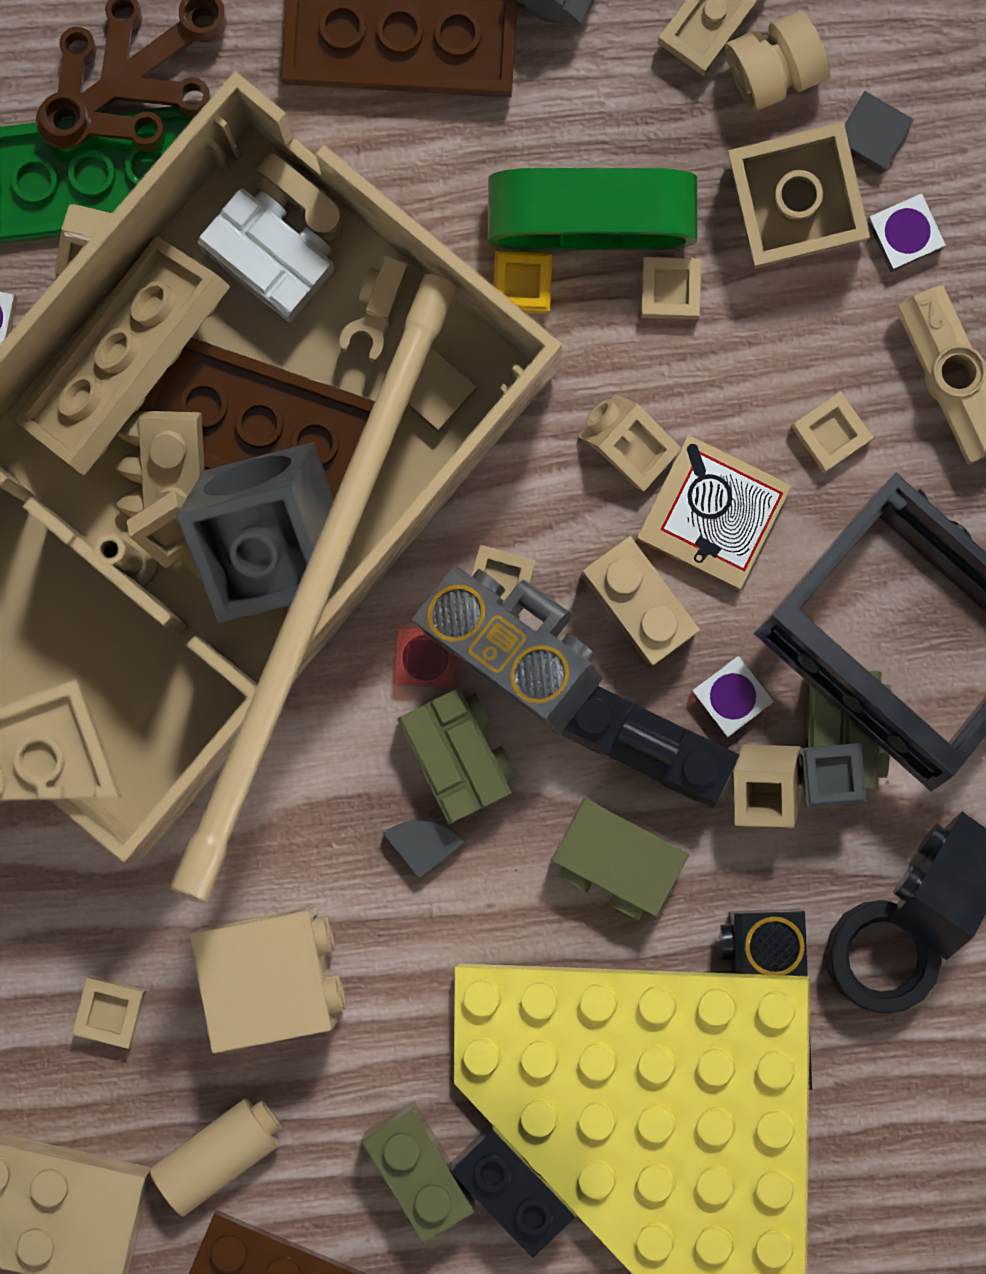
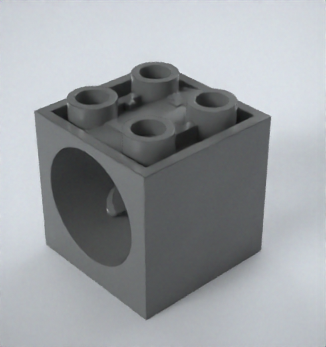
(257, 528)

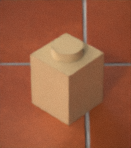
(767, 786)

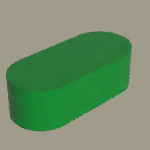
(592, 209)

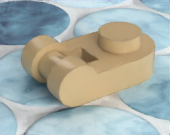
(290, 187)

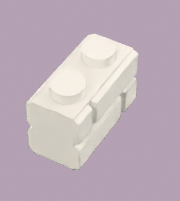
(267, 253)

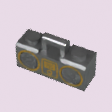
(526, 665)

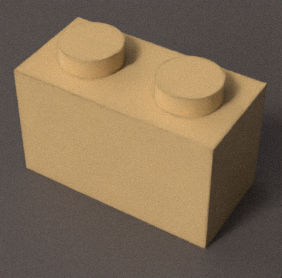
(639, 601)

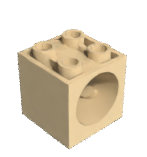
(267, 978)

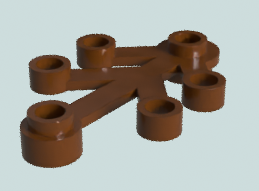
(126, 78)

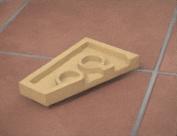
(53, 748)

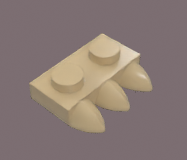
(167, 458)

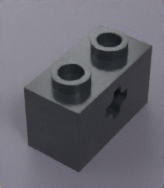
(511, 1190)

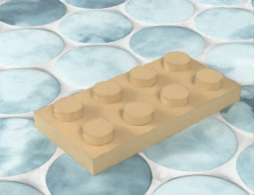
(121, 354)

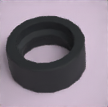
(839, 968)

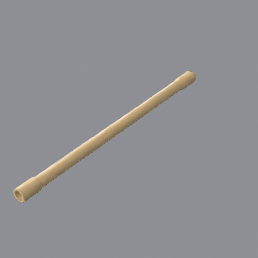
(209, 843)

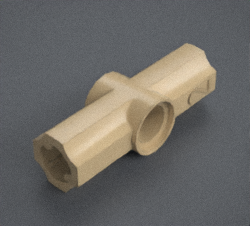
(941, 339)

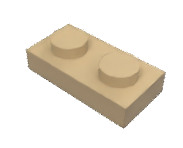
(702, 29)

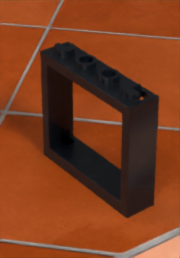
(844, 679)

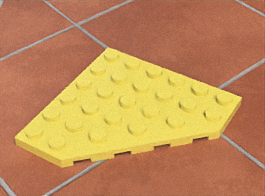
(652, 1105)

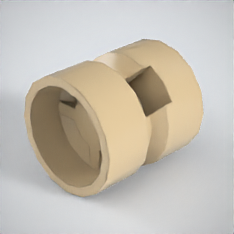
(782, 59)

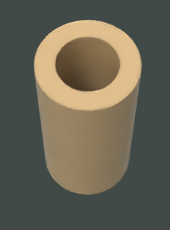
(216, 1155)

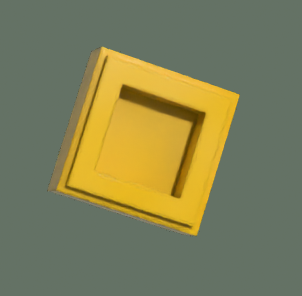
(524, 279)

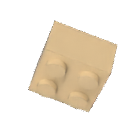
(799, 195)

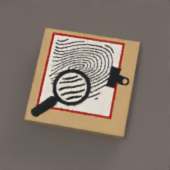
(713, 512)

